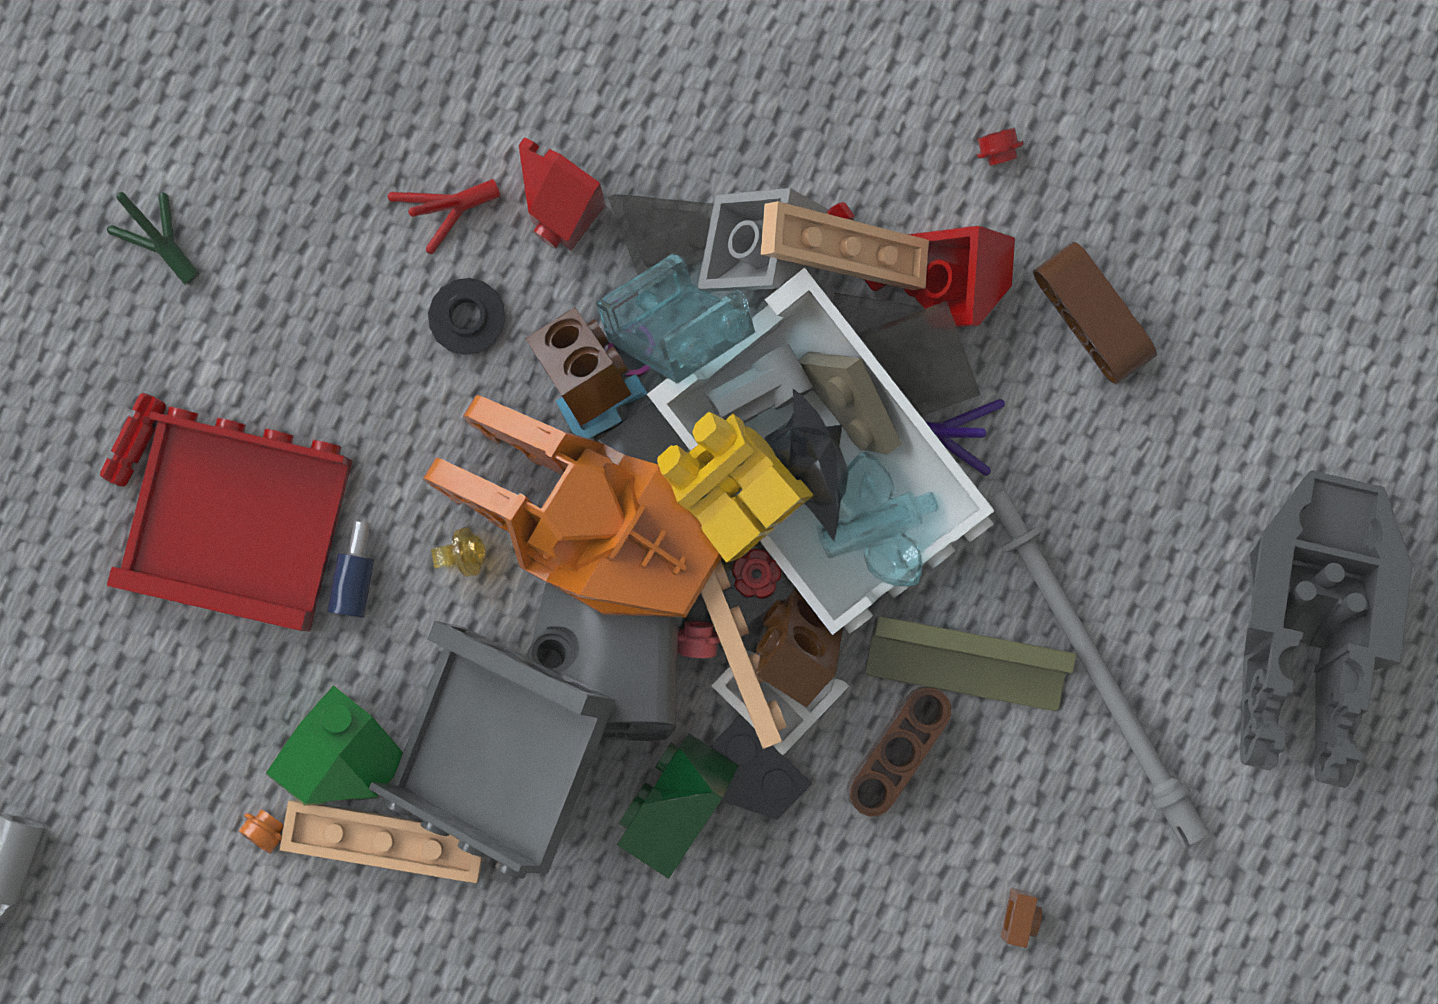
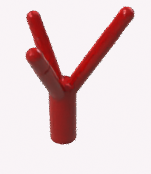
(439, 202)

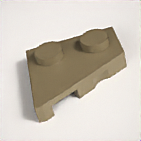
(852, 400)

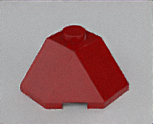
(558, 196)
(967, 270)

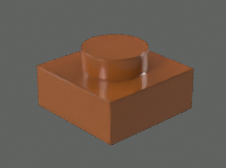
(1021, 918)

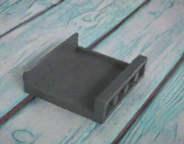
(497, 752)

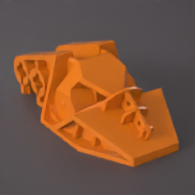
(605, 529)

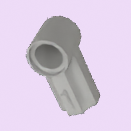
(762, 387)

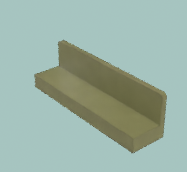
(968, 663)

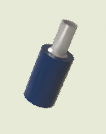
(352, 575)

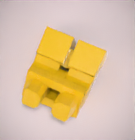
(717, 468)

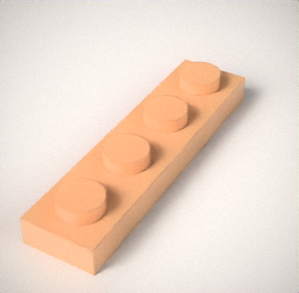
(844, 246)
(730, 628)
(375, 841)

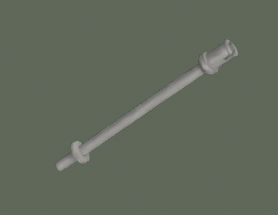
(1168, 792)

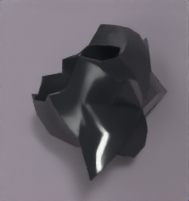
(815, 458)

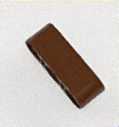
(1096, 312)
(921, 739)

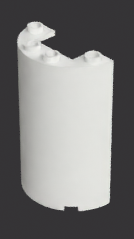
(839, 586)

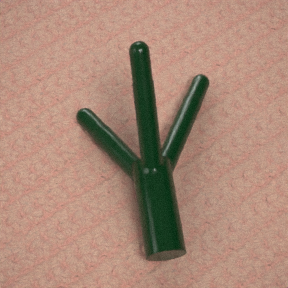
(160, 244)

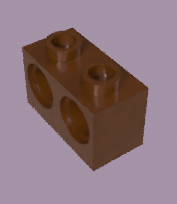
(579, 365)
(797, 649)

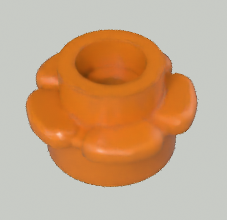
(262, 830)

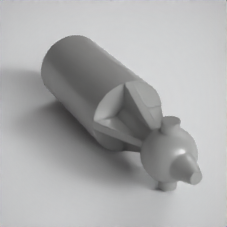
(17, 848)

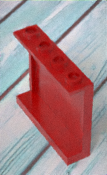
(234, 520)

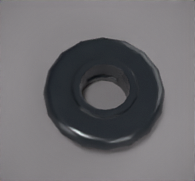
(483, 333)

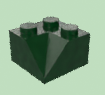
(673, 812)

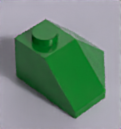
(335, 754)

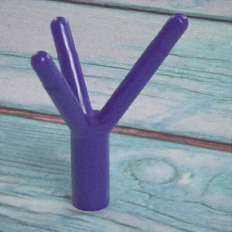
(951, 429)

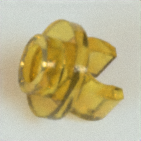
(465, 552)

